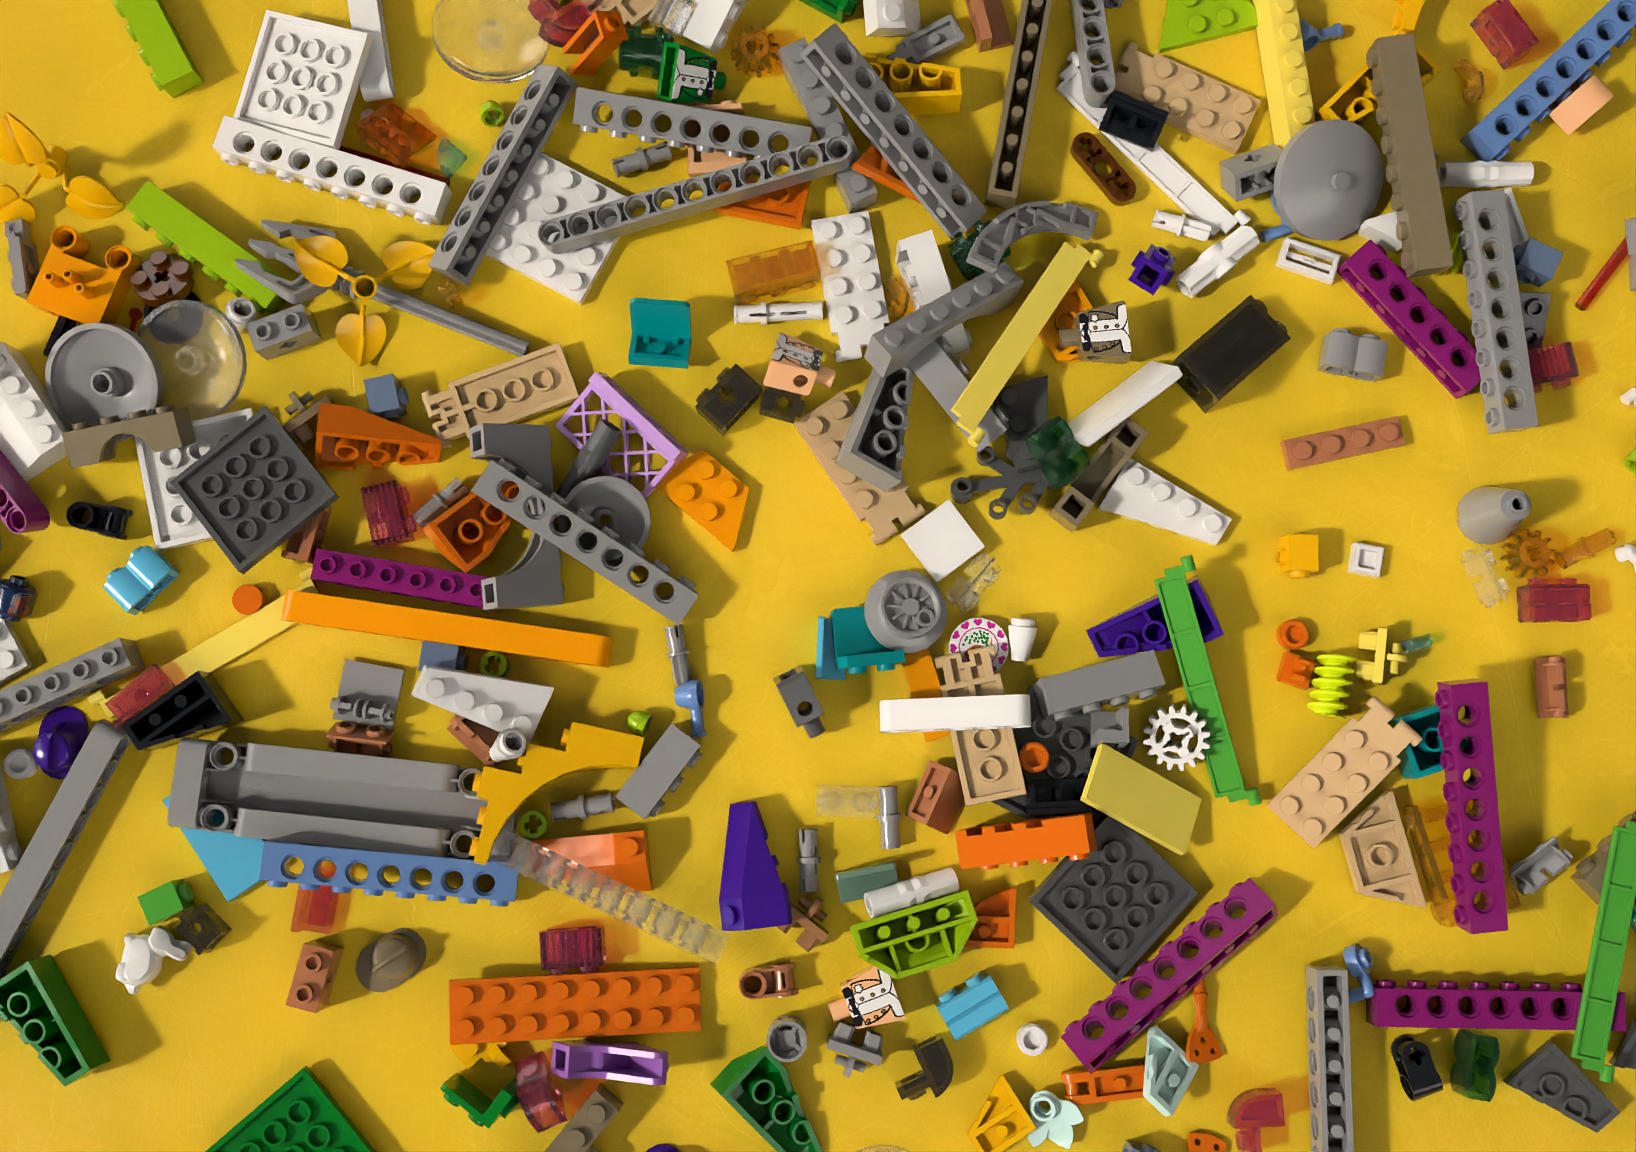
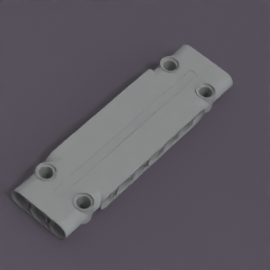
(327, 798)

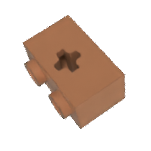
(314, 976)

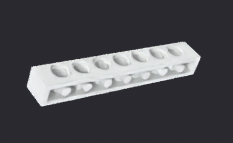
(237, 135)

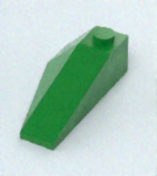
(765, 1098)

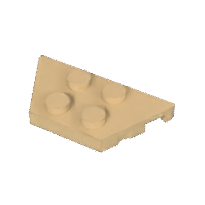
(1381, 854)

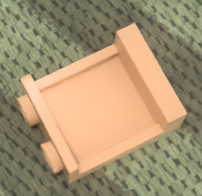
(704, 162)

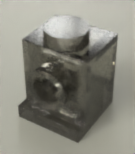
(769, 406)
(212, 927)

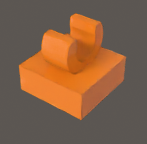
(1295, 670)

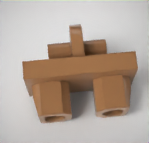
(813, 931)

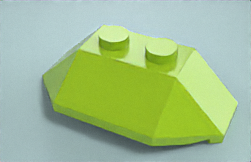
(917, 936)

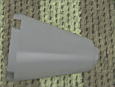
(1492, 513)

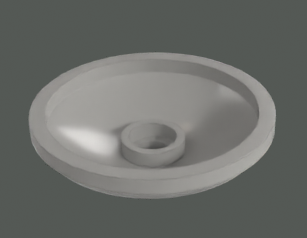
(617, 499)

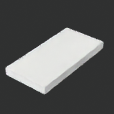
(1123, 401)

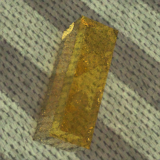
(774, 272)

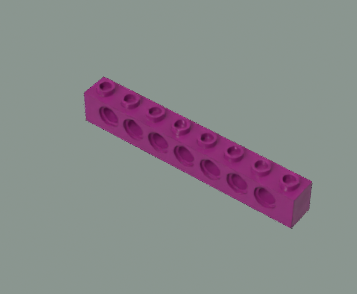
(1490, 911)
(1166, 991)
(1383, 1009)

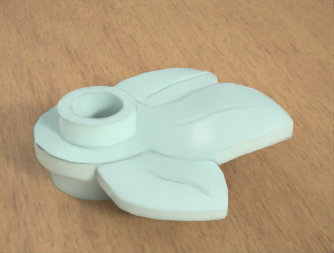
(1055, 1122)

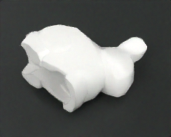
(144, 956)

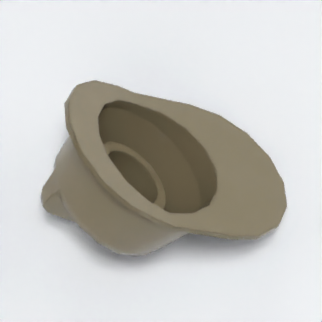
(390, 960)

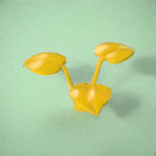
(20, 145)
(321, 262)

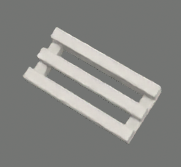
(1303, 270)

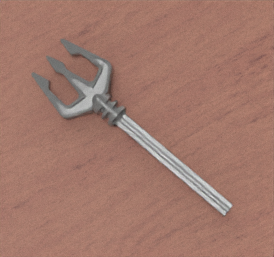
(303, 290)

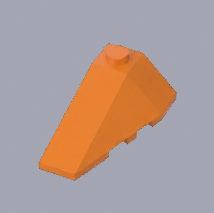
(358, 438)
(470, 529)
(613, 854)

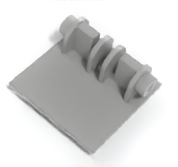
(368, 694)

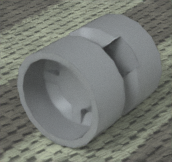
(787, 1038)

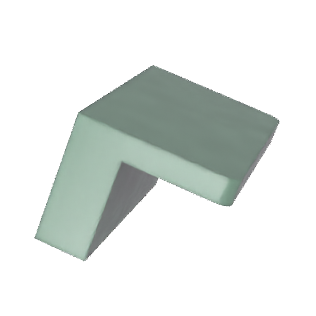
(859, 880)

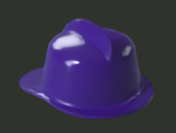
(60, 741)

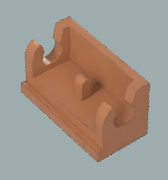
(306, 540)

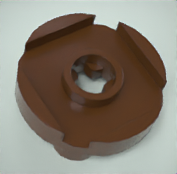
(159, 266)

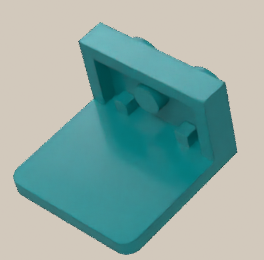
(660, 333)
(856, 646)

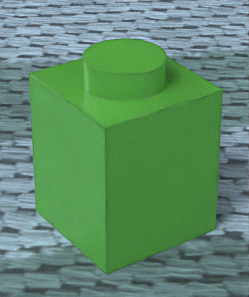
(166, 901)

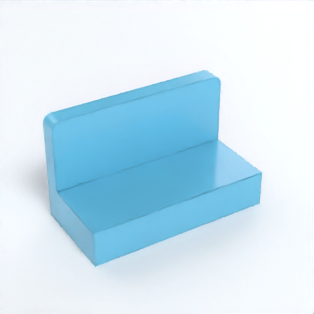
(825, 653)

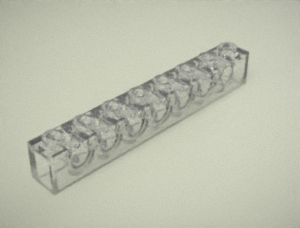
(609, 897)

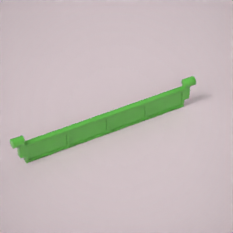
(1200, 682)
(1607, 953)

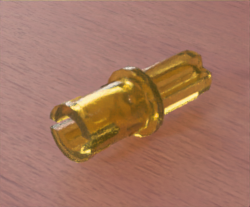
(1585, 547)

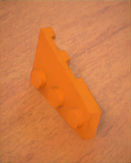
(779, 207)

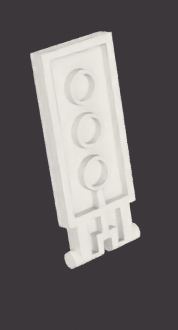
(850, 281)

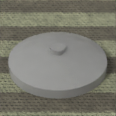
(1328, 179)
(102, 374)

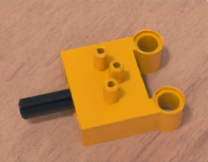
(77, 289)

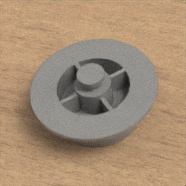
(905, 611)

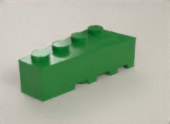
(51, 1020)

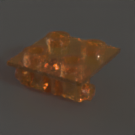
(394, 134)

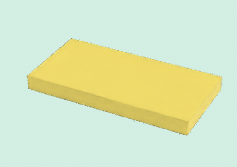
(1141, 799)

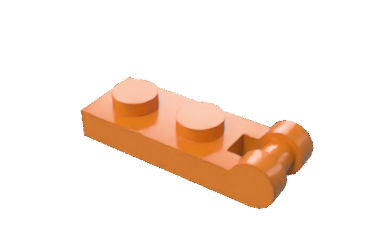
(1105, 1084)

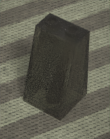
(1229, 352)

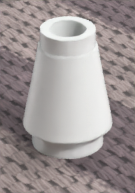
(240, 312)
(1021, 638)
(508, 745)

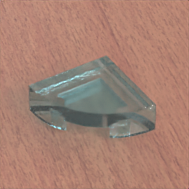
(449, 157)
(1417, 643)

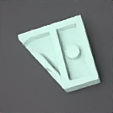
(1166, 1072)

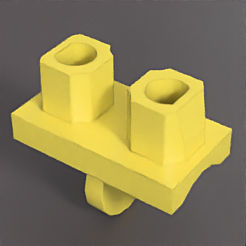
(1375, 670)

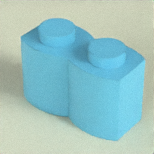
(140, 579)

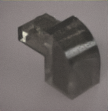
(935, 1072)

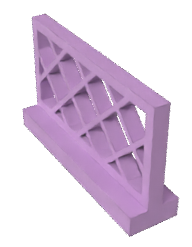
(633, 415)

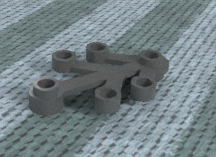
(1010, 480)

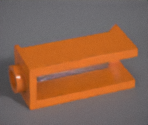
(596, 41)

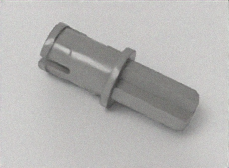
(439, 503)
(678, 654)

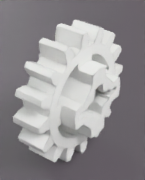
(1170, 725)

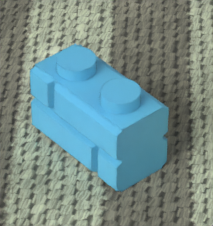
(971, 1005)

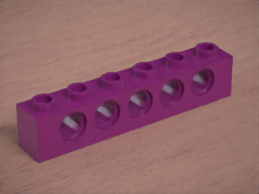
(1398, 318)
(398, 578)

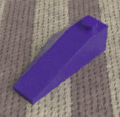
(1145, 628)
(750, 883)

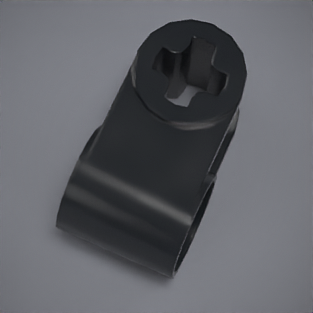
(103, 520)
(1416, 1072)

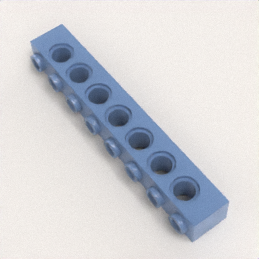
(1486, 141)
(277, 873)

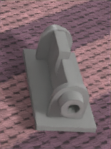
(1546, 857)

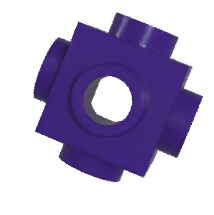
(1152, 268)

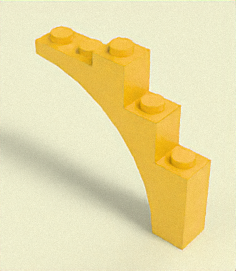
(505, 791)

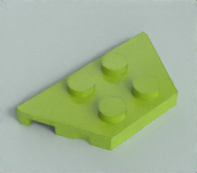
(1204, 20)

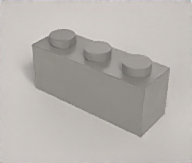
(660, 772)

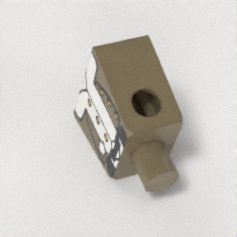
(1100, 334)

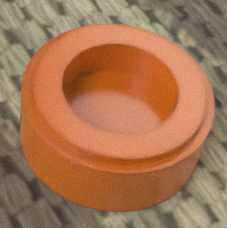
(248, 599)
(1292, 634)
(1033, 757)

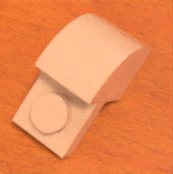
(1581, 104)

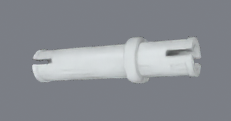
(777, 312)

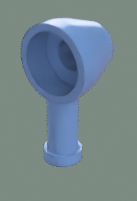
(1312, 36)
(691, 696)

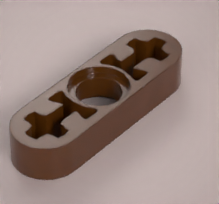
(1123, 179)

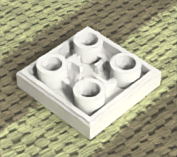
(942, 541)

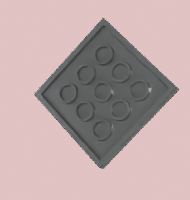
(254, 490)
(1068, 752)
(1114, 899)

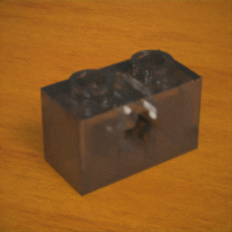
(744, 393)

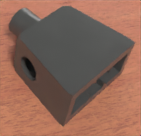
(796, 689)

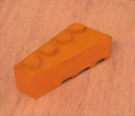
(1025, 841)

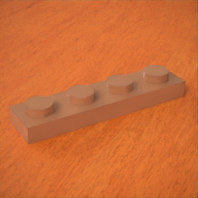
(1342, 443)

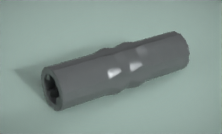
(591, 456)

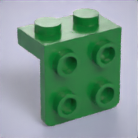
(480, 1107)

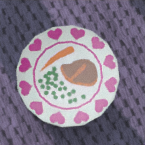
(976, 634)

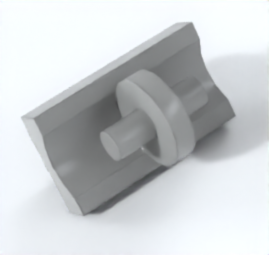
(868, 1051)

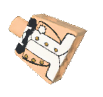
(796, 366)
(868, 999)

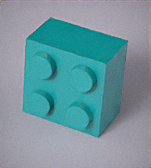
(1424, 757)

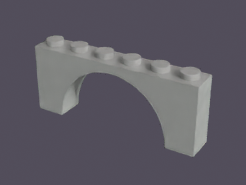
(537, 576)

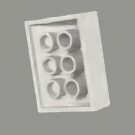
(27, 420)

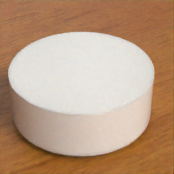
(20, 764)
(1031, 1039)

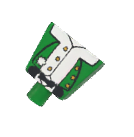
(687, 75)

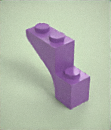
(610, 1061)

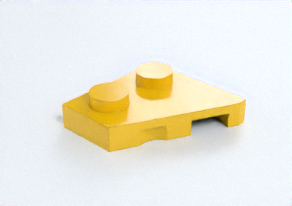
(1000, 1120)

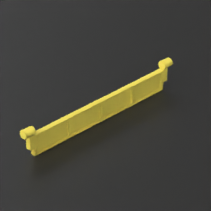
(1019, 337)
(227, 644)

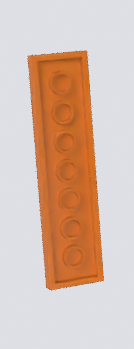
(574, 1005)

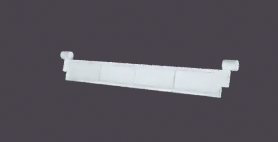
(1154, 164)

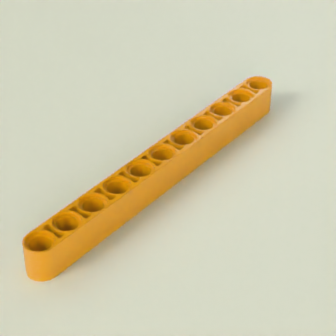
(447, 628)

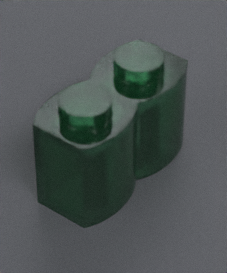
(1057, 452)
(1475, 1064)

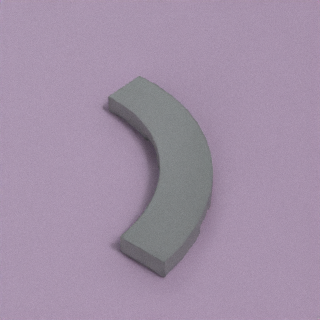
(1028, 220)

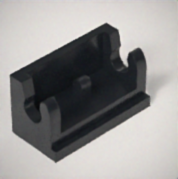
(1133, 121)
(1055, 796)

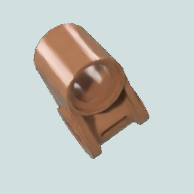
(771, 981)

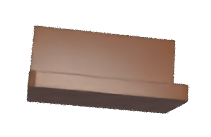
(989, 24)
(937, 798)

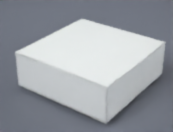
(1365, 560)

